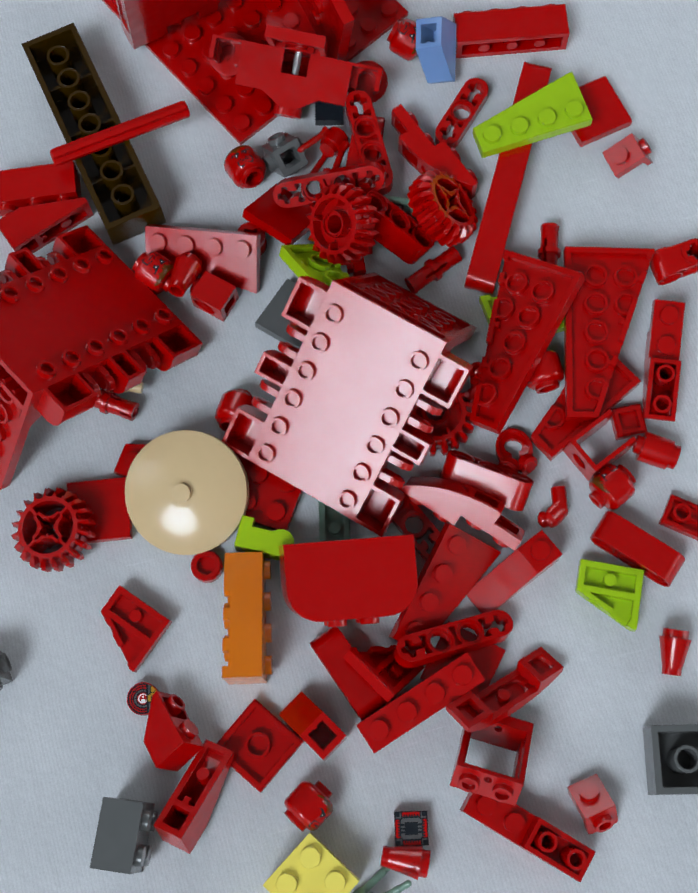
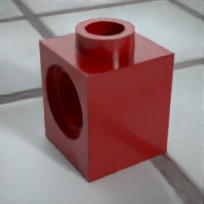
(213, 295)

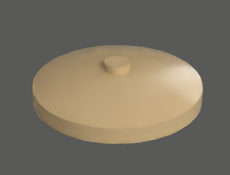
(186, 492)

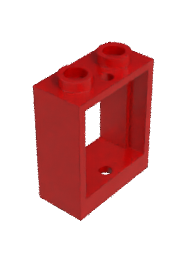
(512, 735)

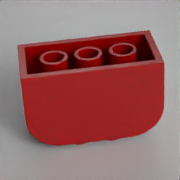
(349, 578)

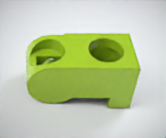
(260, 540)

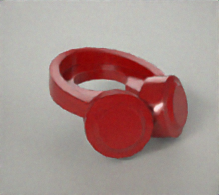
(526, 462)

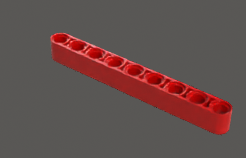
(503, 196)

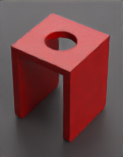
(588, 467)

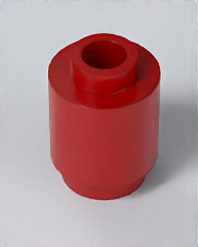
(656, 450)

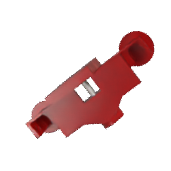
(261, 68)

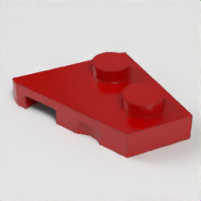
(134, 626)
(382, 670)

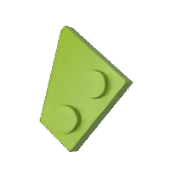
(612, 590)

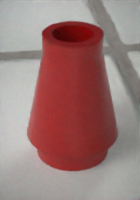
(184, 272)
(674, 649)
(407, 860)

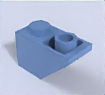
(437, 48)

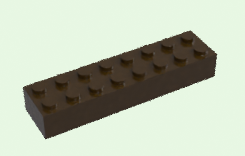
(83, 108)

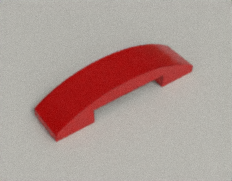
(507, 694)

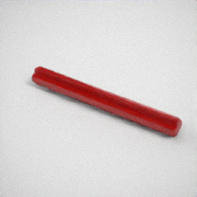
(119, 133)

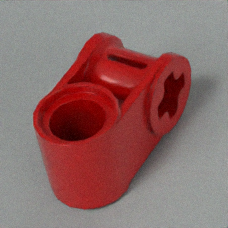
(674, 263)

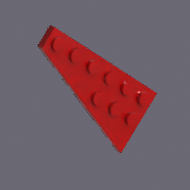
(521, 326)

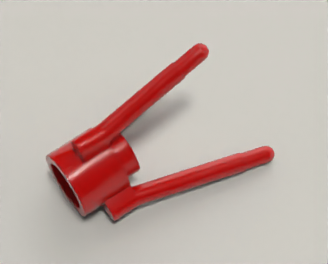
(332, 143)

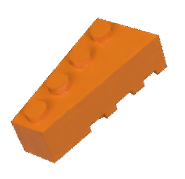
(246, 618)

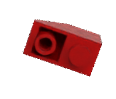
(313, 726)
(170, 733)

